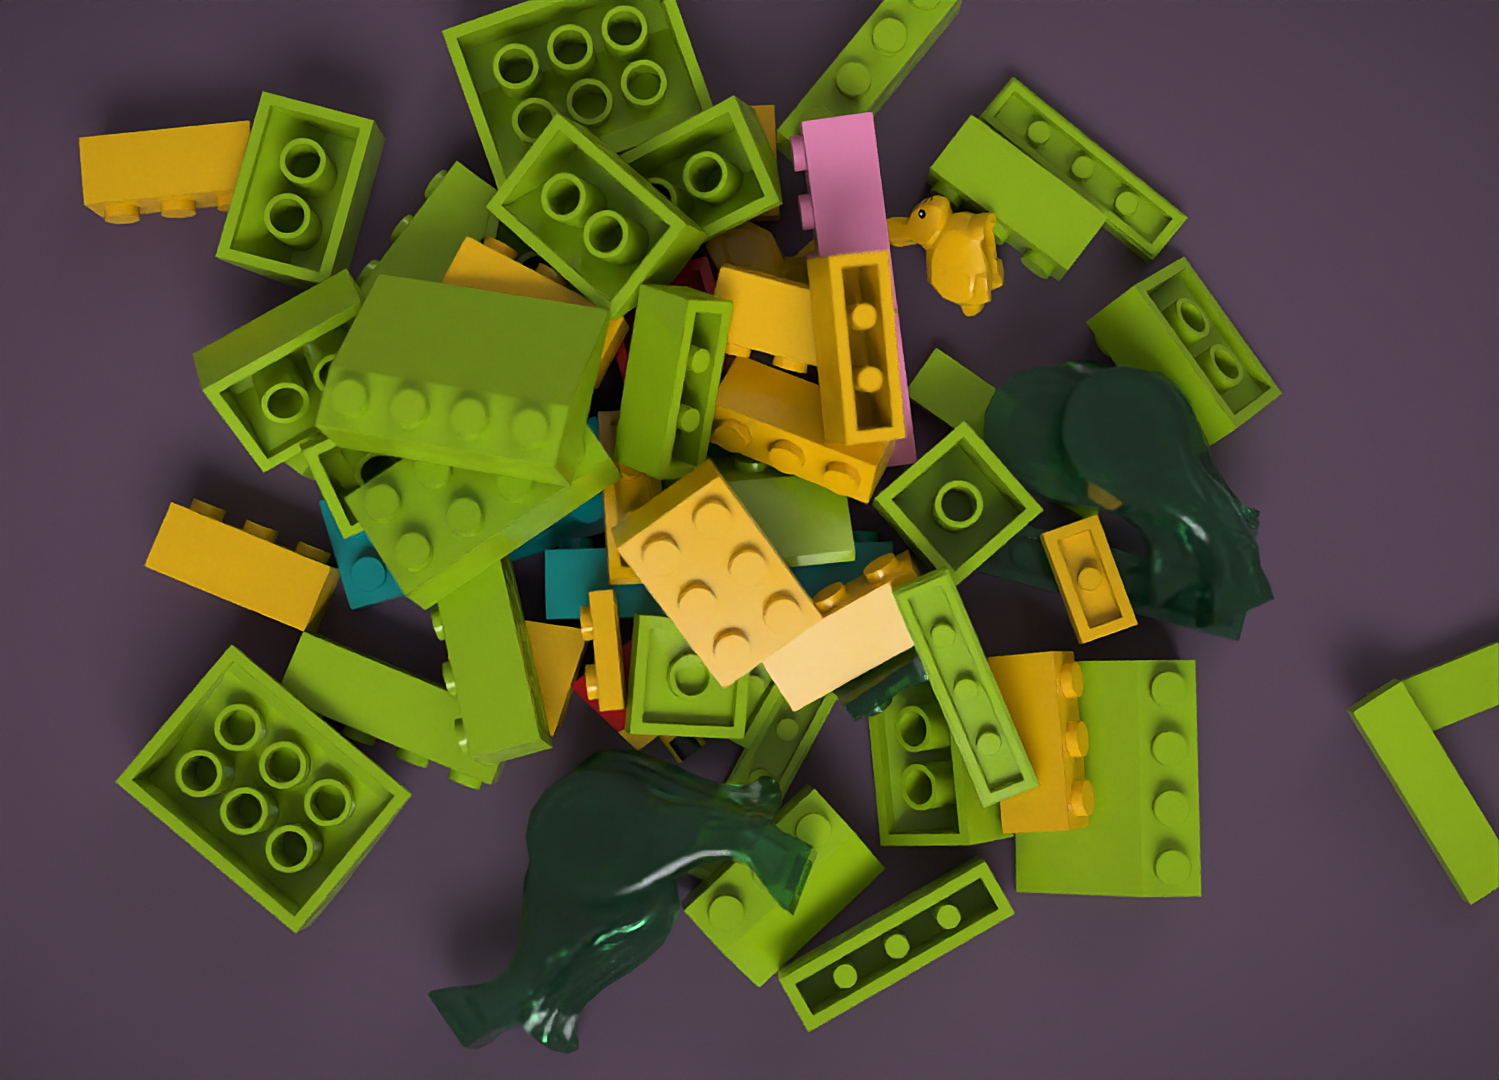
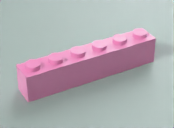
(848, 211)

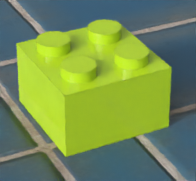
(956, 504)

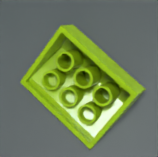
(600, 62)
(466, 379)
(1143, 785)
(265, 789)

